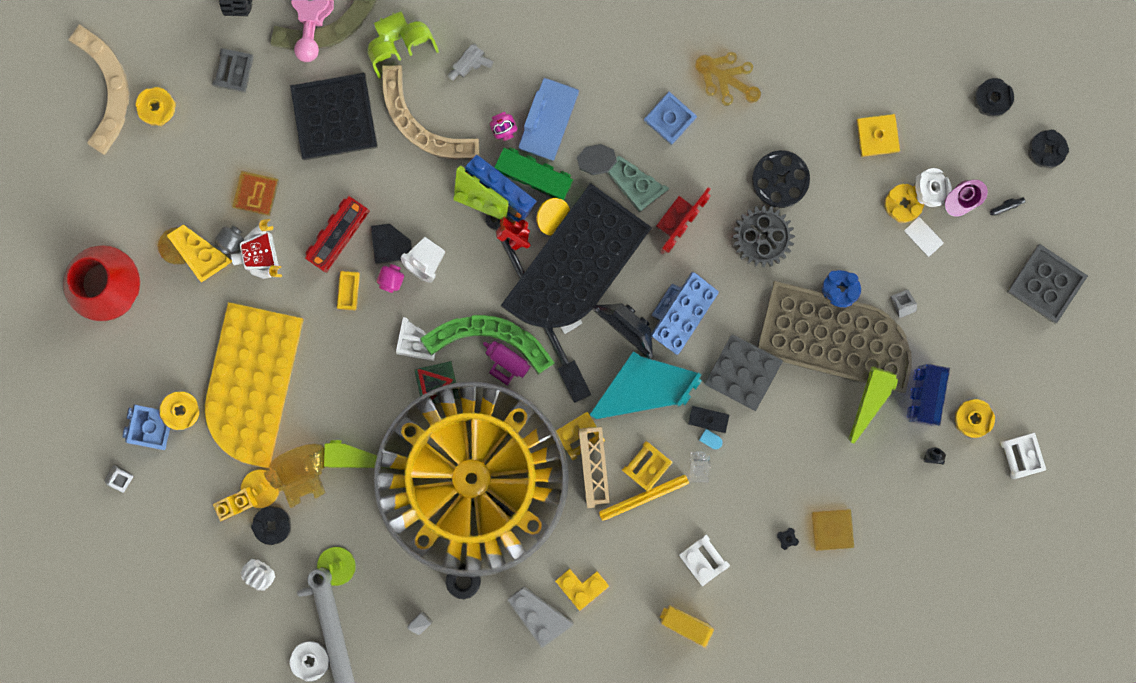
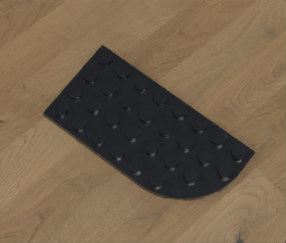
(577, 262)

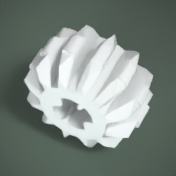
(257, 574)

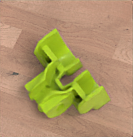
(392, 29)

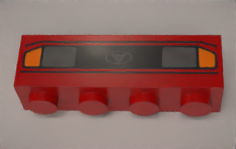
(337, 234)

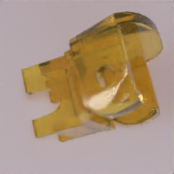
(298, 472)

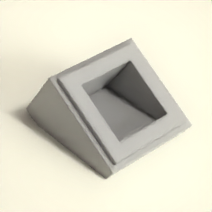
(904, 303)
(118, 478)

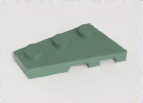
(636, 185)

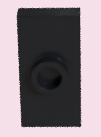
(708, 419)

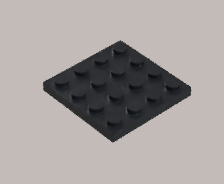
(333, 116)

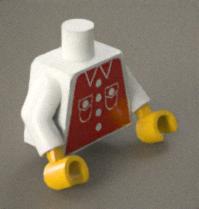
(258, 252)

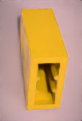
(686, 625)

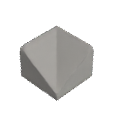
(420, 623)

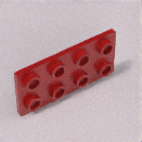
(677, 216)

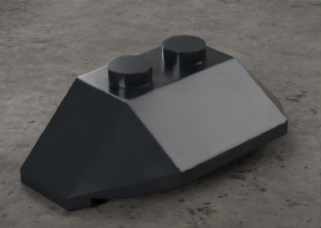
(628, 325)

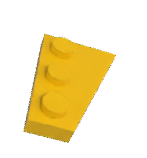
(198, 253)

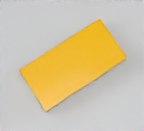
(348, 290)

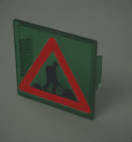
(435, 376)

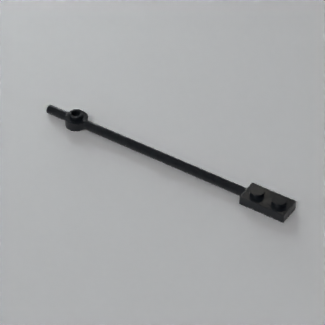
(569, 371)

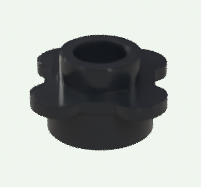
(793, 541)

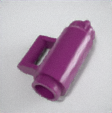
(508, 360)

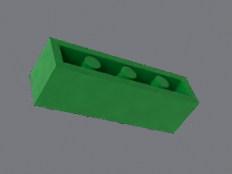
(534, 175)

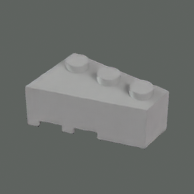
(539, 617)

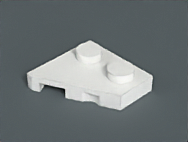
(409, 342)

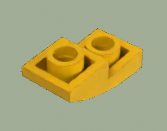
(235, 504)

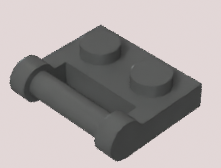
(238, 72)

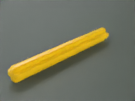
(643, 497)

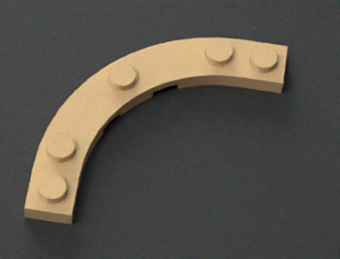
(116, 85)
(412, 130)

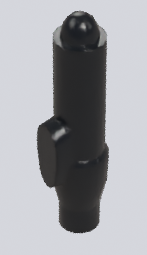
(1007, 205)

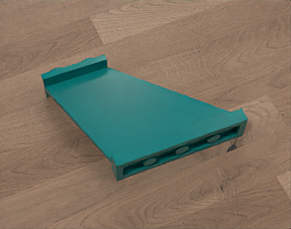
(646, 386)

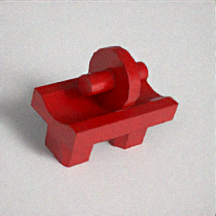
(516, 231)

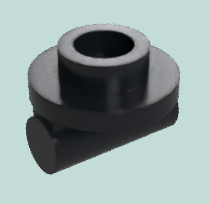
(935, 456)

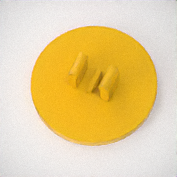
(551, 215)
(261, 489)

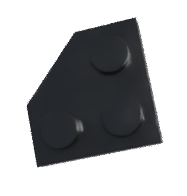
(389, 243)

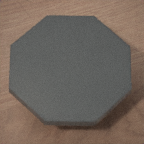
(596, 159)

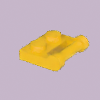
(570, 433)
(652, 470)

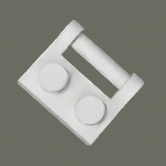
(1029, 454)
(699, 565)

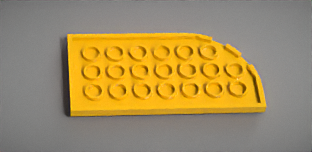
(251, 381)

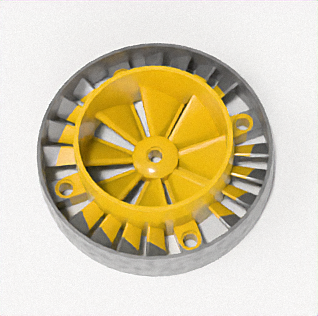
(452, 438)

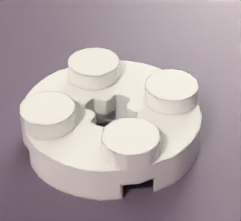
(924, 192)
(299, 656)

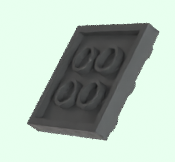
(1047, 283)
(743, 372)

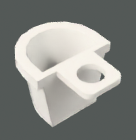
(423, 260)

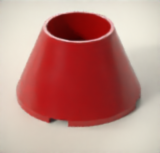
(121, 287)

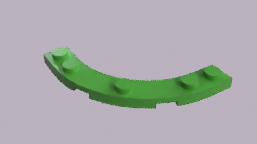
(493, 327)

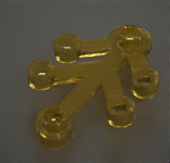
(725, 77)

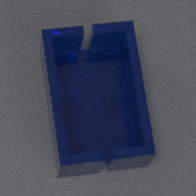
(928, 395)

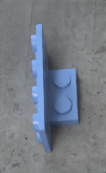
(548, 119)
(682, 311)

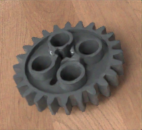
(751, 248)

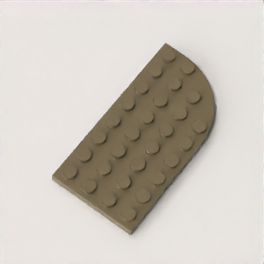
(832, 339)

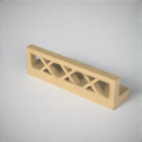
(587, 471)

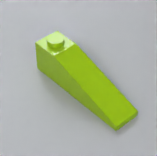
(876, 391)
(345, 456)

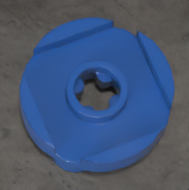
(848, 281)

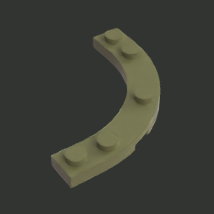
(329, 34)

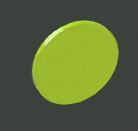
(339, 563)

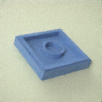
(670, 118)

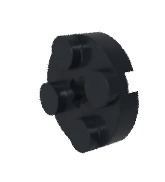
(986, 105)
(1051, 138)
(282, 525)

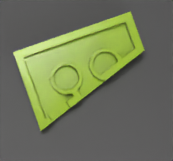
(475, 195)

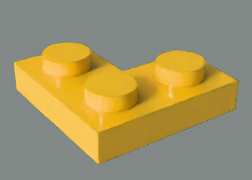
(581, 593)

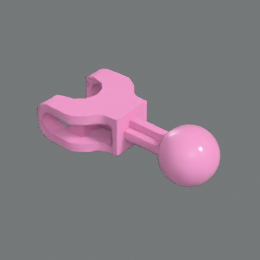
(310, 15)

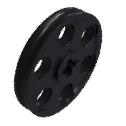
(781, 188)

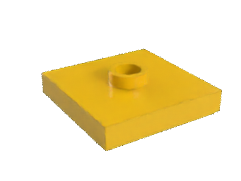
(878, 135)

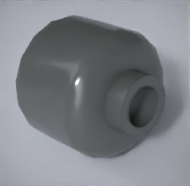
(229, 239)

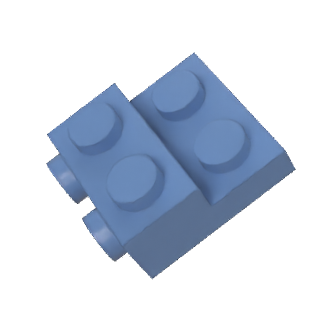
(145, 428)

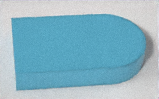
(711, 439)

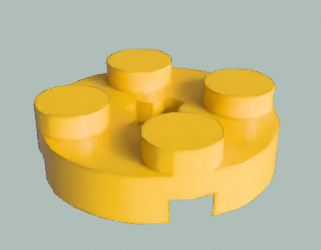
(154, 95)
(898, 211)
(190, 409)
(981, 427)

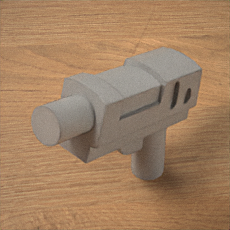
(471, 58)

